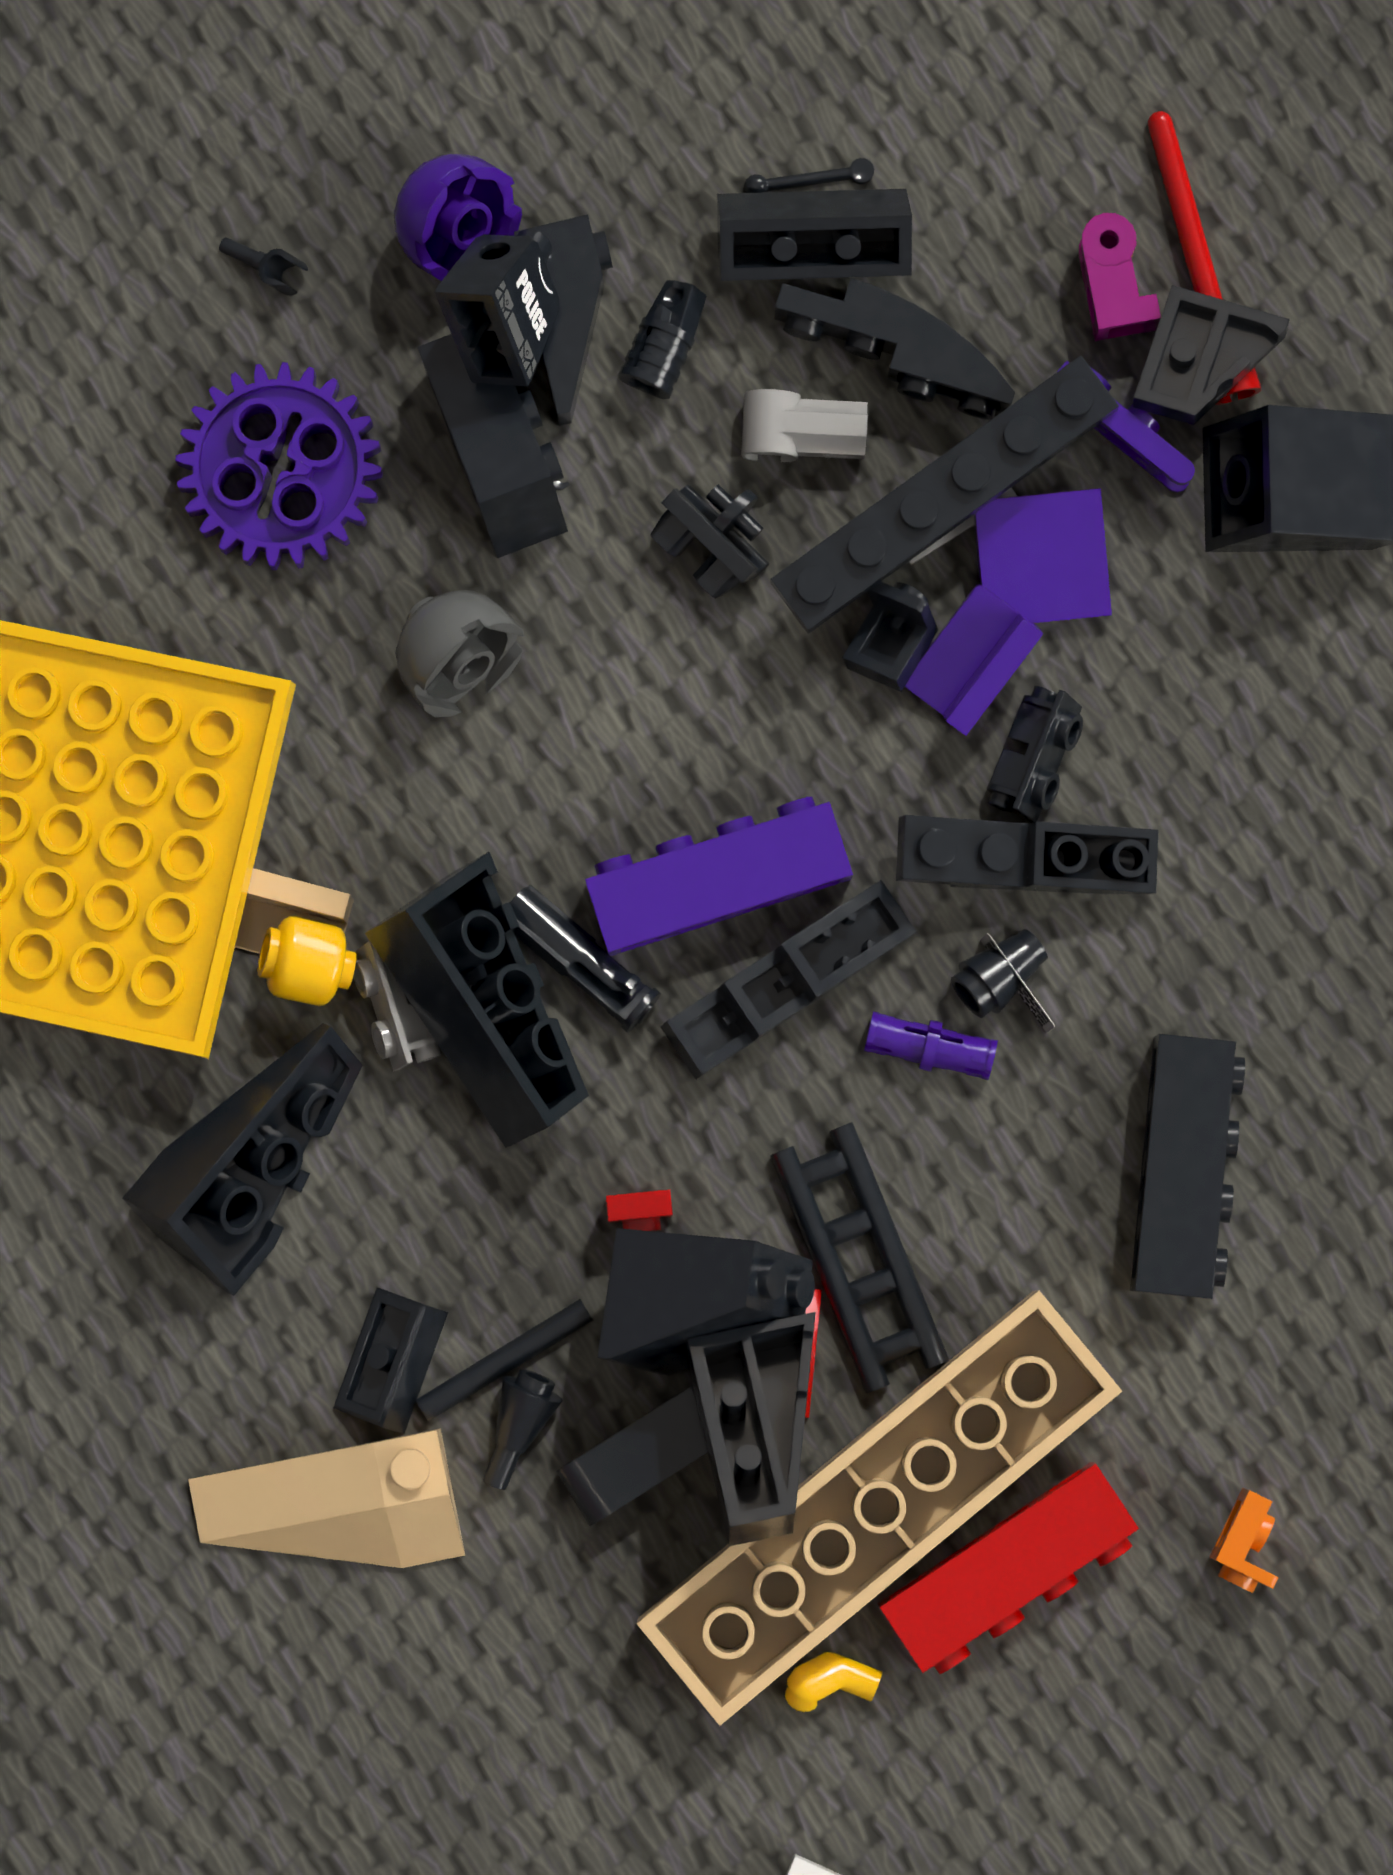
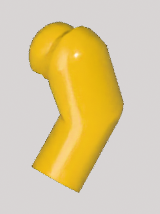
(825, 1676)

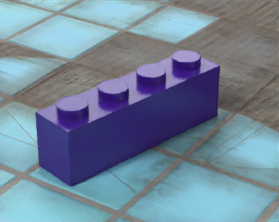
(718, 877)

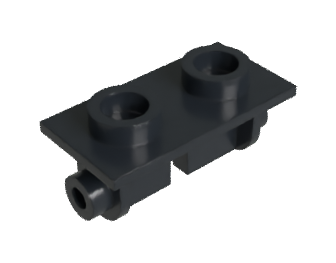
(1030, 781)

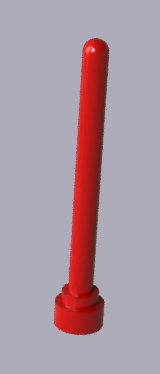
(1190, 227)

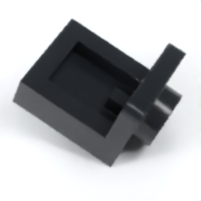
(892, 635)

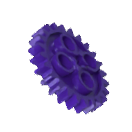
(224, 450)

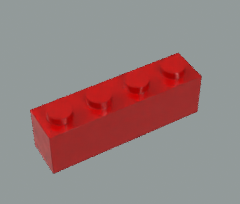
(1009, 1567)

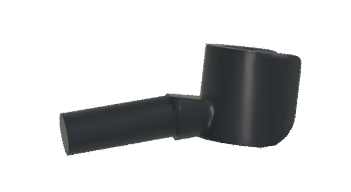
(270, 264)

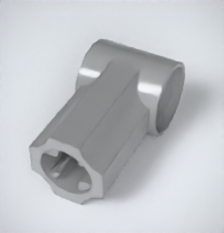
(794, 427)

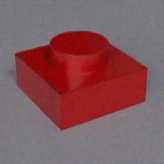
(640, 1209)

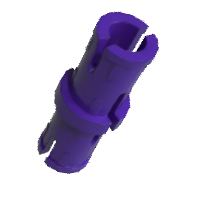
(930, 1045)

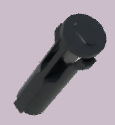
(579, 957)

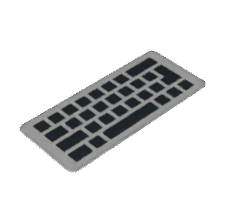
(1024, 992)

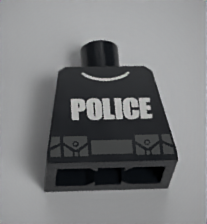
(501, 306)

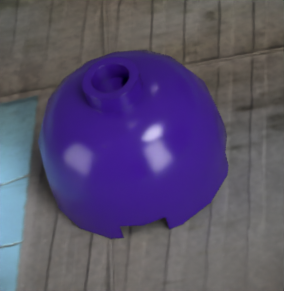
(449, 206)

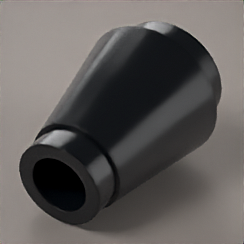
(988, 980)

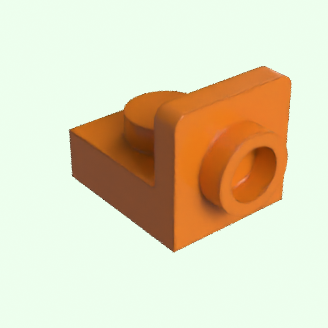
(1245, 1530)

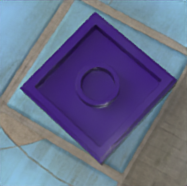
(1046, 554)

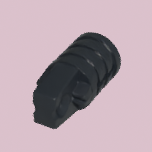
(664, 340)

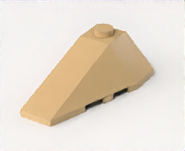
(351, 1504)

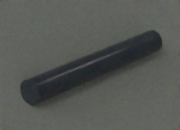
(504, 1360)

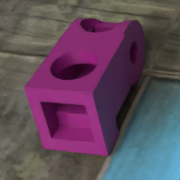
(1111, 280)

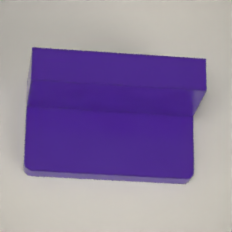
(973, 658)

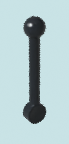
(860, 171)

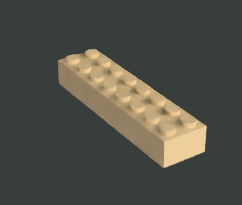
(880, 1506)

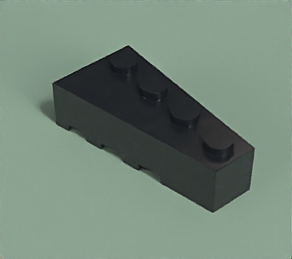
(482, 1000)

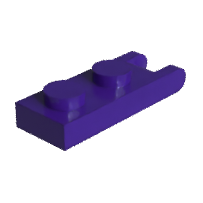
(1137, 437)

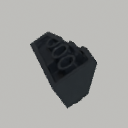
(226, 1174)

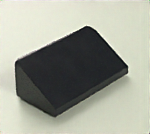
(390, 1360)

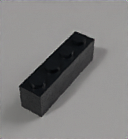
(1185, 1166)

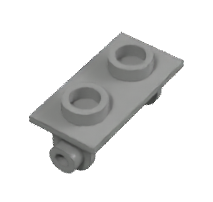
(398, 1024)

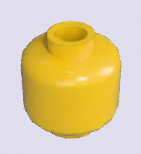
(306, 961)

